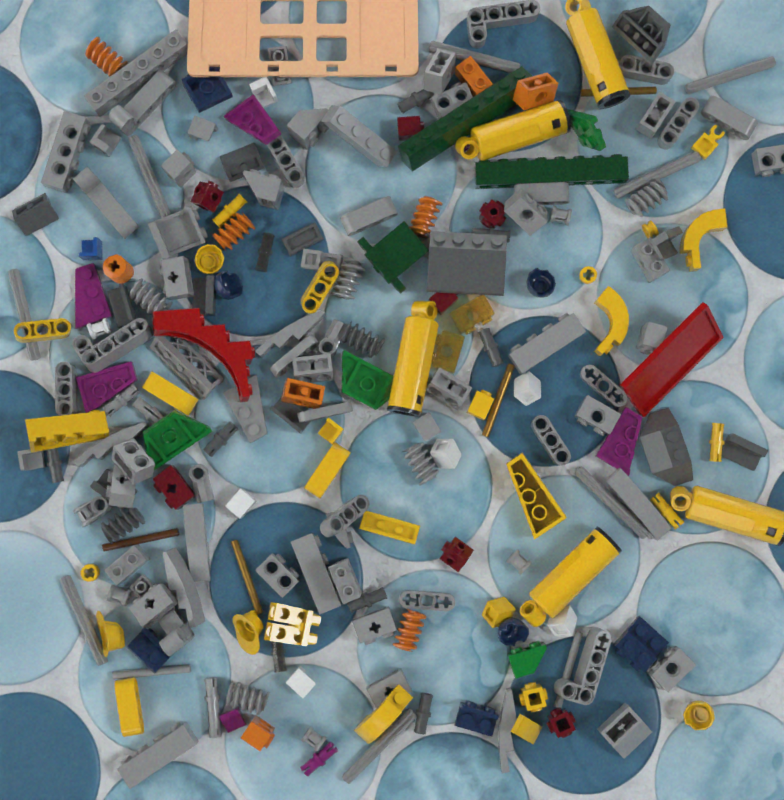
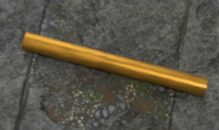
(633, 91)
(498, 400)
(246, 576)

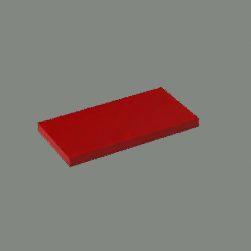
(672, 360)

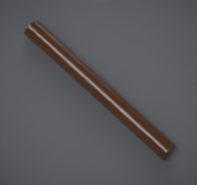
(140, 539)

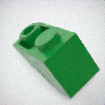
(526, 660)

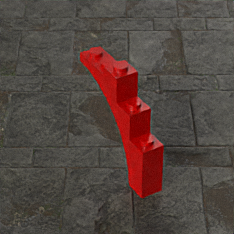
(189, 325)

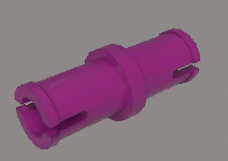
(319, 759)

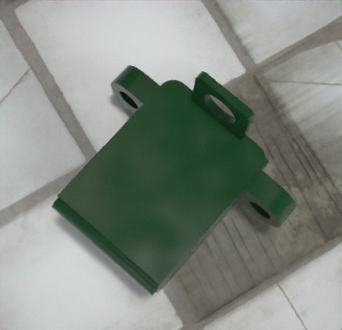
(394, 254)

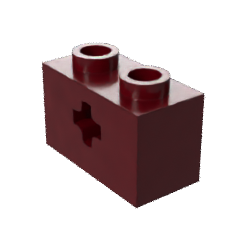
(183, 493)

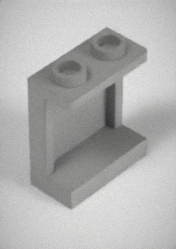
(178, 232)
(345, 580)

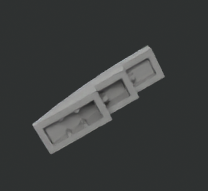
(297, 329)
(106, 445)
(638, 503)
(197, 542)
(182, 581)
(506, 723)

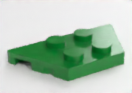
(586, 131)
(365, 381)
(172, 436)

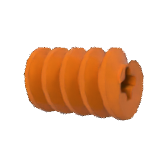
(102, 57)
(424, 216)
(233, 231)
(118, 269)
(409, 630)

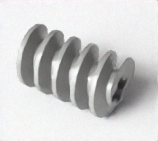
(647, 198)
(348, 279)
(147, 299)
(421, 463)
(246, 698)

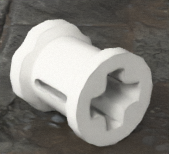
(99, 328)

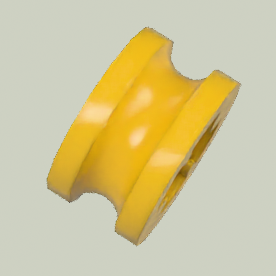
(650, 229)
(583, 271)
(91, 578)

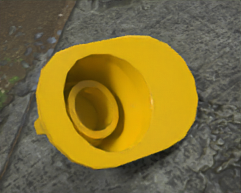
(248, 629)
(111, 634)

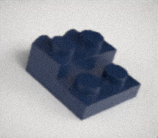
(206, 91)
(640, 644)

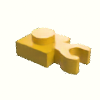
(707, 143)

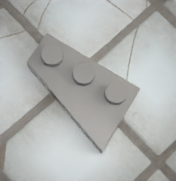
(249, 413)

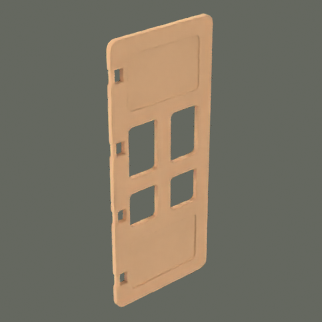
(231, 30)

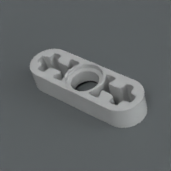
(301, 350)
(611, 399)
(325, 412)
(422, 593)

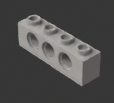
(68, 124)

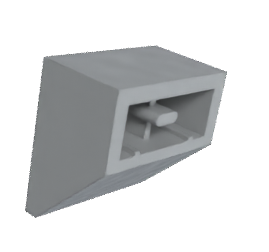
(307, 126)
(266, 189)
(624, 730)

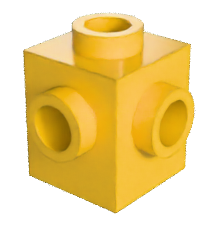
(536, 703)

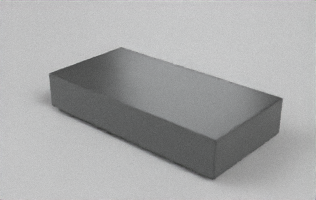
(302, 239)

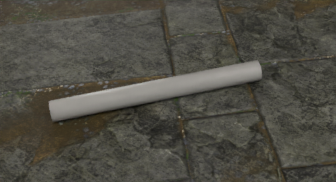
(569, 665)
(147, 672)

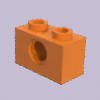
(472, 74)
(535, 91)
(302, 393)

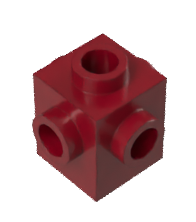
(207, 196)
(490, 220)
(455, 553)
(565, 728)

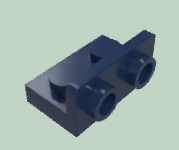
(148, 650)
(476, 718)

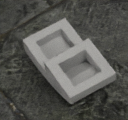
(313, 259)

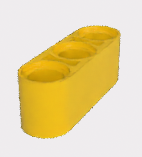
(319, 296)
(34, 336)
(170, 393)
(327, 470)
(129, 707)

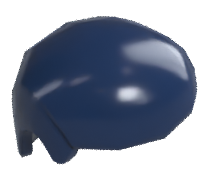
(540, 283)
(228, 285)
(512, 631)

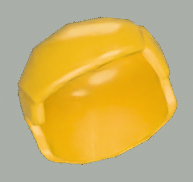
(209, 259)
(699, 715)

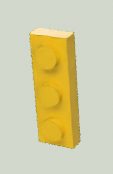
(389, 527)

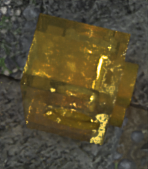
(480, 306)
(452, 341)

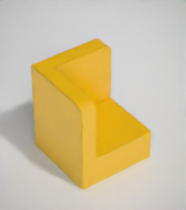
(330, 431)
(498, 611)

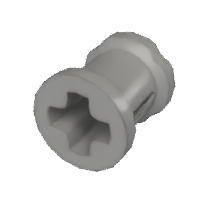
(560, 215)
(518, 561)
(119, 595)
(313, 739)

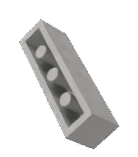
(359, 136)
(546, 343)
(316, 572)
(158, 754)

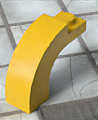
(707, 222)
(618, 318)
(384, 715)

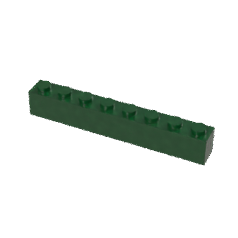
(460, 121)
(573, 171)

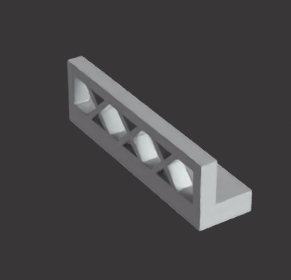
(184, 367)

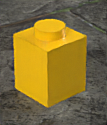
(480, 404)

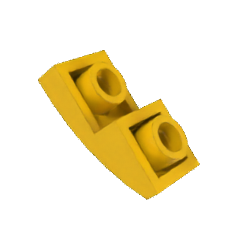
(526, 729)

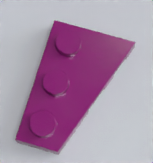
(253, 120)
(90, 297)
(105, 384)
(620, 444)

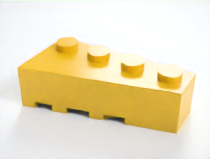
(66, 430)
(537, 501)

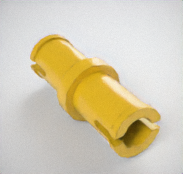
(229, 210)
(716, 442)
(666, 510)

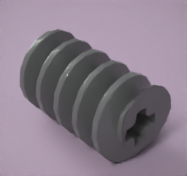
(362, 340)
(122, 524)

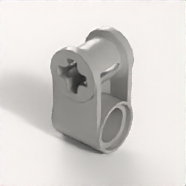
(90, 511)

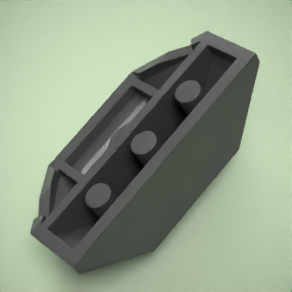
(644, 31)
(666, 448)

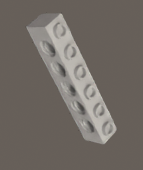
(137, 73)

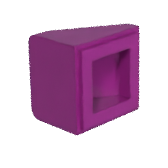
(232, 719)

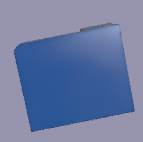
(91, 249)

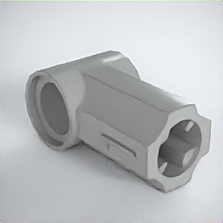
(333, 337)
(201, 485)

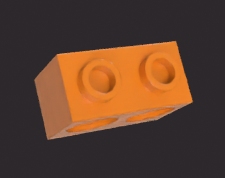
(258, 733)

